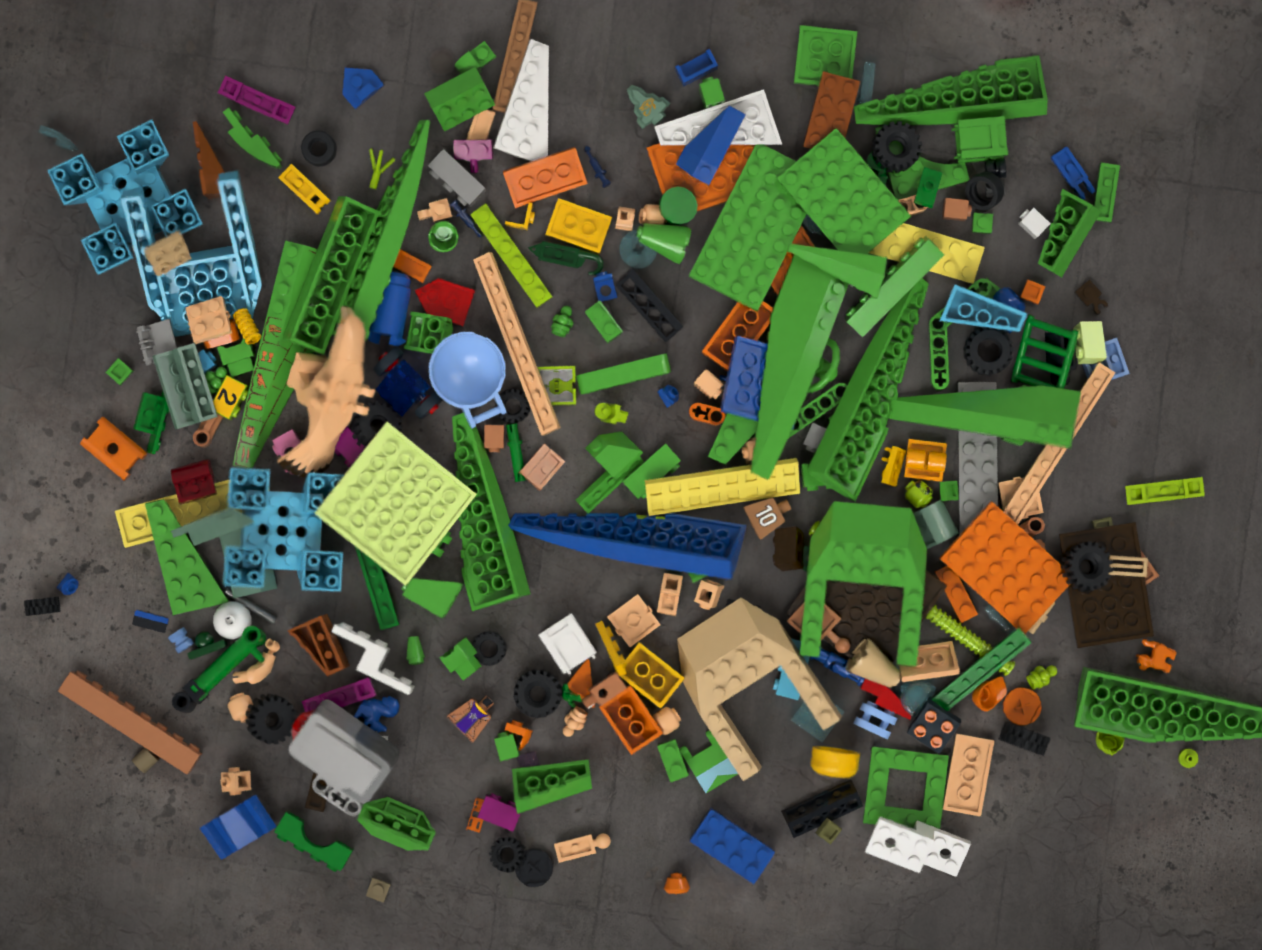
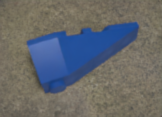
(708, 148)

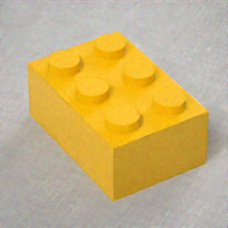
(651, 675)

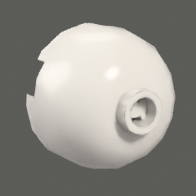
(238, 615)

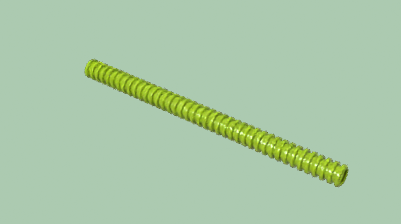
(955, 629)

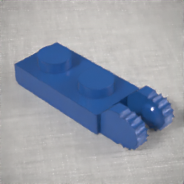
(1072, 171)

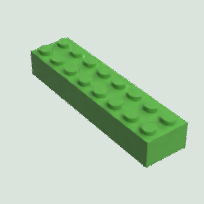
(331, 274)

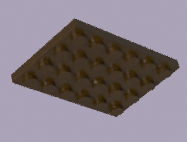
(1121, 606)

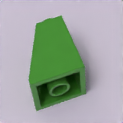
(433, 594)

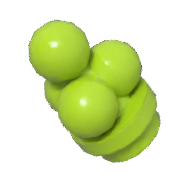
(1040, 677)

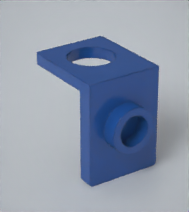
(604, 279)

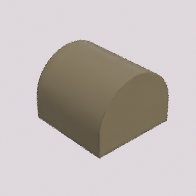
(145, 760)

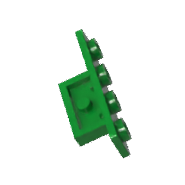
(151, 418)

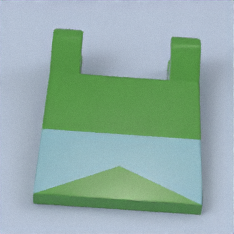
(710, 765)

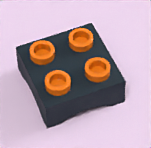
(934, 726)

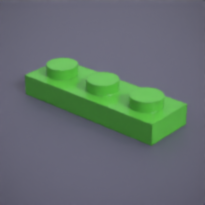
(1106, 191)

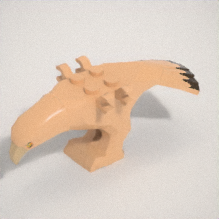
(330, 393)

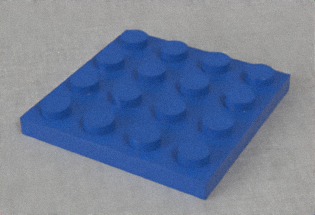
(745, 379)

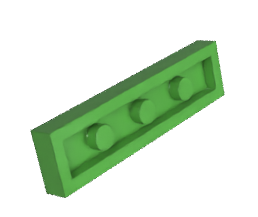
(604, 486)

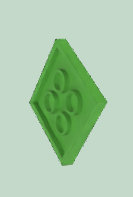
(824, 51)

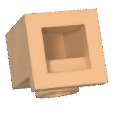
(702, 594)

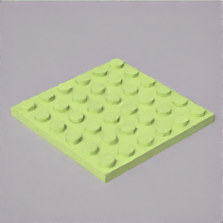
(395, 503)

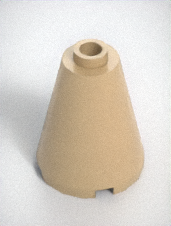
(873, 665)

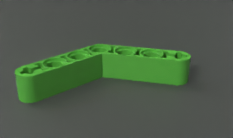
(942, 334)

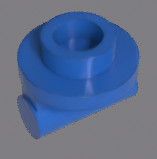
(669, 395)
(68, 584)

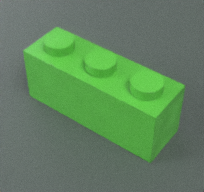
(655, 467)

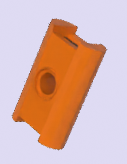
(127, 453)

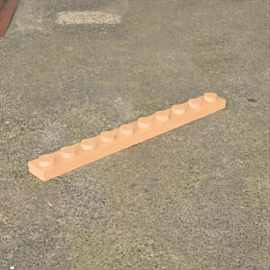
(516, 343)
(1051, 455)

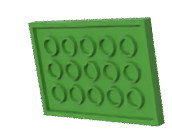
(843, 195)

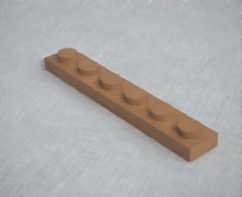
(515, 52)

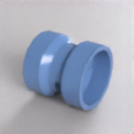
(182, 642)

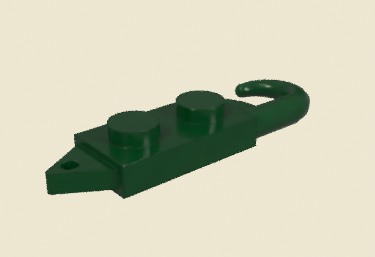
(565, 256)

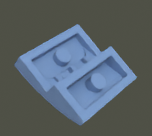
(1114, 360)

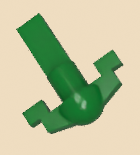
(568, 696)

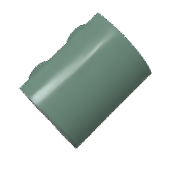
(935, 524)

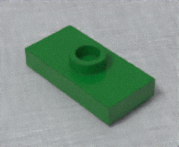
(928, 187)

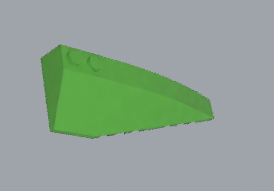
(1021, 414)
(490, 551)

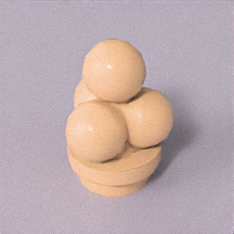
(574, 720)

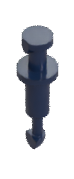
(597, 168)
(465, 217)

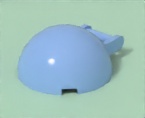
(468, 373)

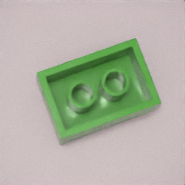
(459, 99)

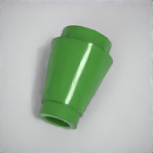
(414, 651)

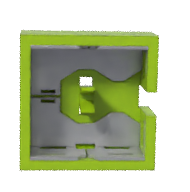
(566, 376)

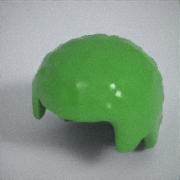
(443, 236)

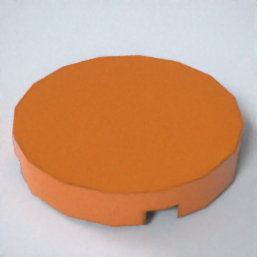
(1022, 706)

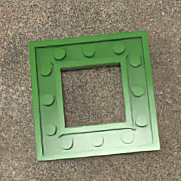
(936, 770)

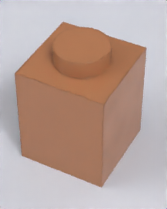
(956, 209)
(494, 438)

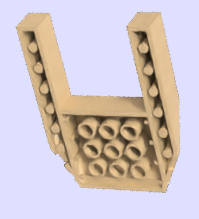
(734, 652)

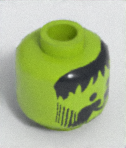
(918, 493)

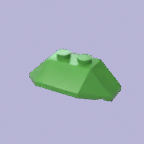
(397, 824)

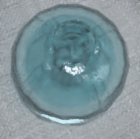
(915, 695)

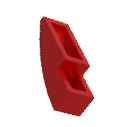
(884, 697)

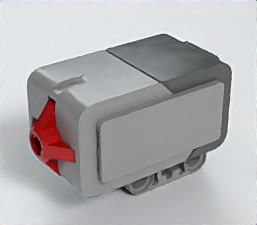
(342, 754)

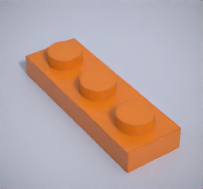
(957, 594)

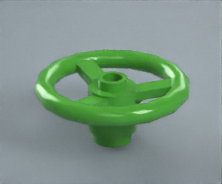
(826, 371)

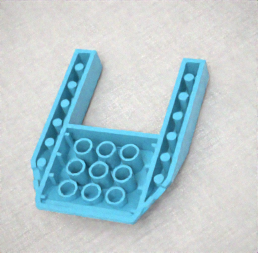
(210, 273)

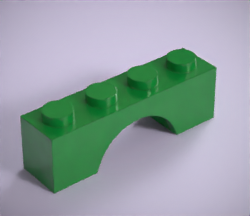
(292, 829)

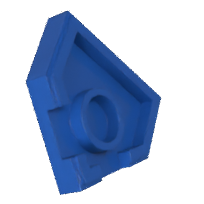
(360, 85)

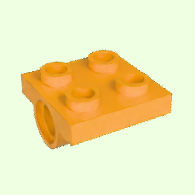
(925, 460)

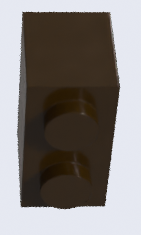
(788, 548)

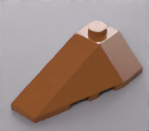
(209, 163)

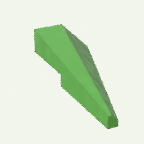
(857, 269)

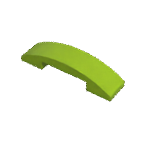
(1164, 491)

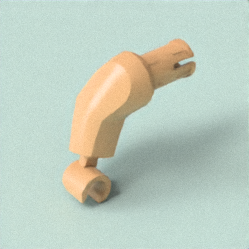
(260, 670)

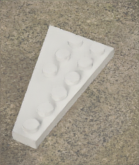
(526, 116)
(756, 128)

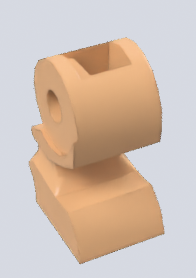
(625, 218)

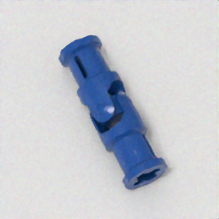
(839, 666)

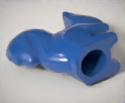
(373, 709)

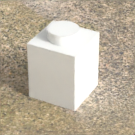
(1033, 222)

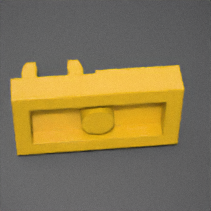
(893, 467)

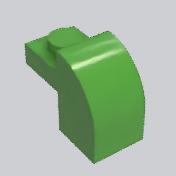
(476, 58)

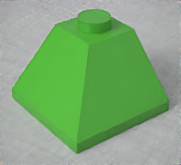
(614, 452)

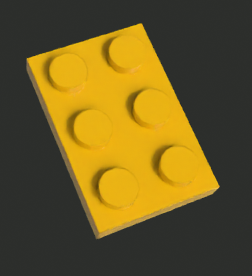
(578, 225)

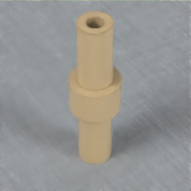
(1042, 619)

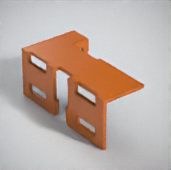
(475, 820)

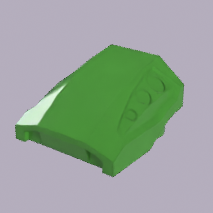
(427, 332)

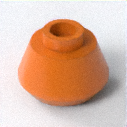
(676, 884)

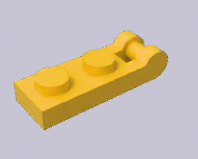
(303, 188)

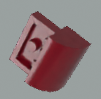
(193, 481)

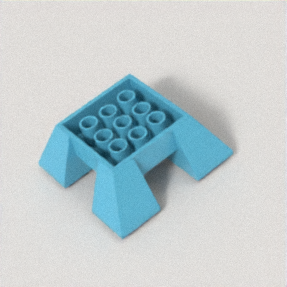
(80, 184)
(258, 552)

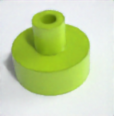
(1185, 754)

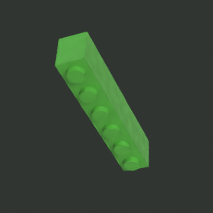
(894, 285)

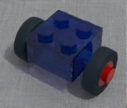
(404, 386)

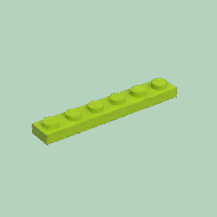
(511, 255)

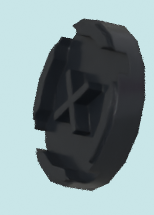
(536, 868)

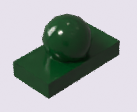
(206, 645)

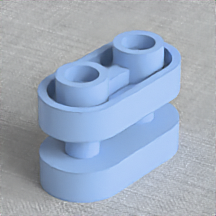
(871, 709)

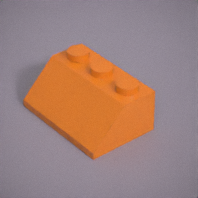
(631, 720)

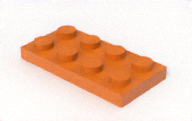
(545, 177)

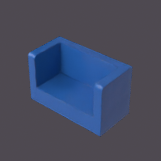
(696, 68)

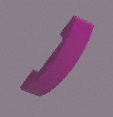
(256, 100)
(344, 695)

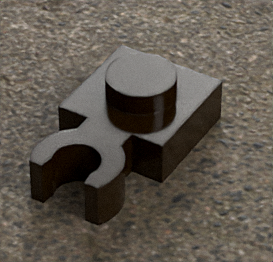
(1089, 294)

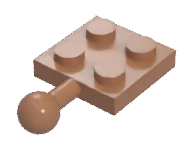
(830, 619)

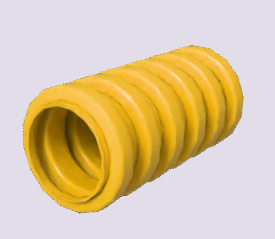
(246, 326)

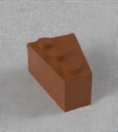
(321, 644)

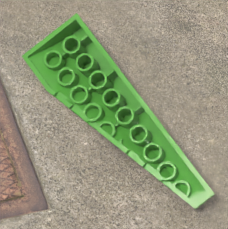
(1005, 89)

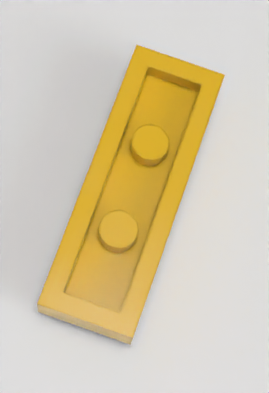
(612, 648)

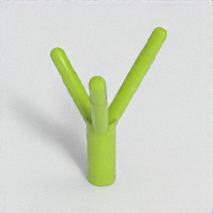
(376, 168)

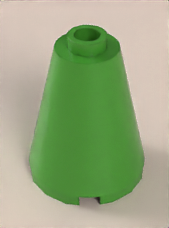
(665, 239)

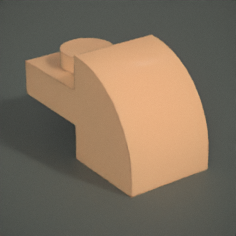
(669, 594)

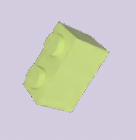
(1090, 343)

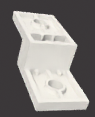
(373, 658)
(917, 846)

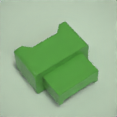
(237, 358)
(461, 659)

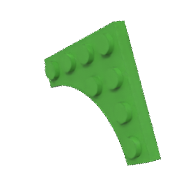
(906, 182)

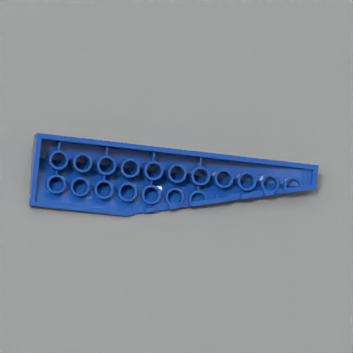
(667, 543)

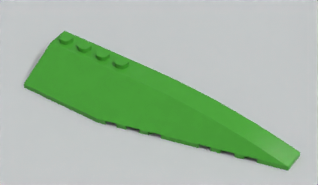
(387, 234)
(795, 346)

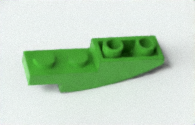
(255, 146)

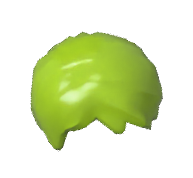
(1109, 743)

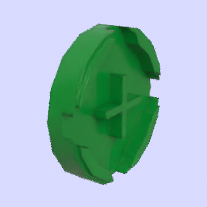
(678, 205)

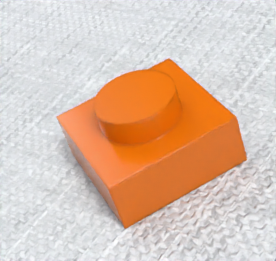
(1032, 292)

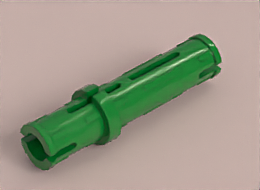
(515, 450)

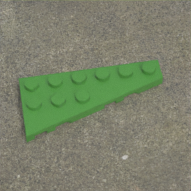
(184, 571)

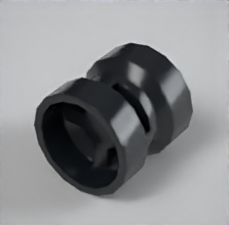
(996, 167)

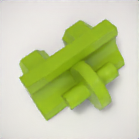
(610, 413)

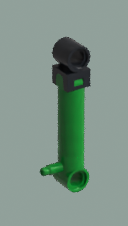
(199, 689)

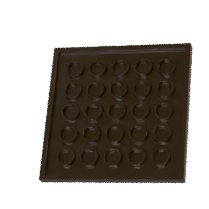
(871, 611)

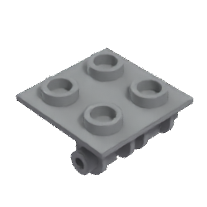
(156, 339)

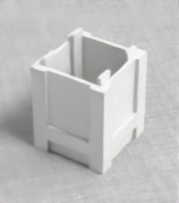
(567, 643)

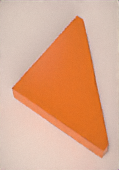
(581, 680)

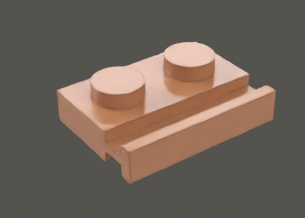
(542, 466)

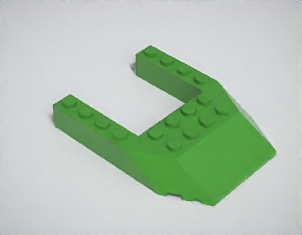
(872, 548)

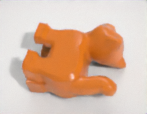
(1158, 656)

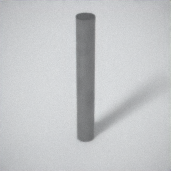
(253, 607)

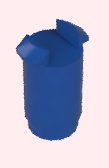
(392, 311)

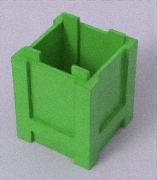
(980, 139)

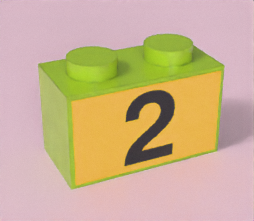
(230, 397)

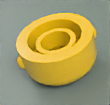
(834, 761)

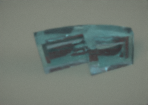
(61, 140)

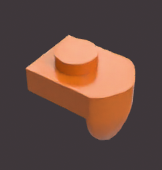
(517, 728)

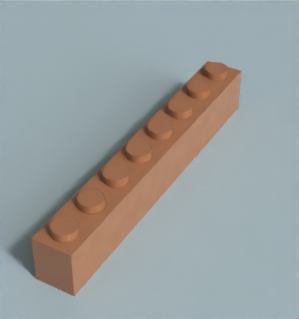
(130, 722)

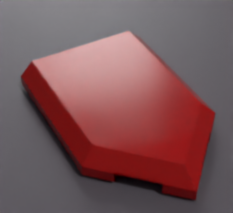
(446, 300)

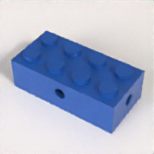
(732, 845)

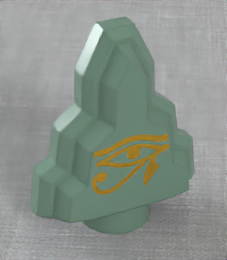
(647, 106)

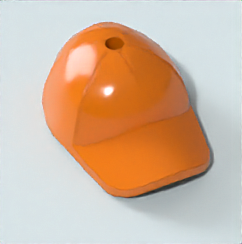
(989, 693)

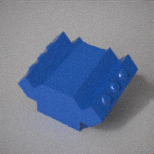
(238, 827)

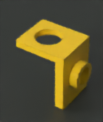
(529, 219)

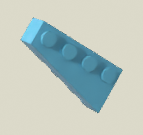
(978, 310)

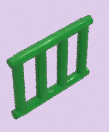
(1027, 340)

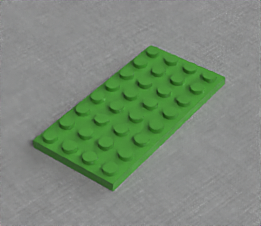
(751, 232)

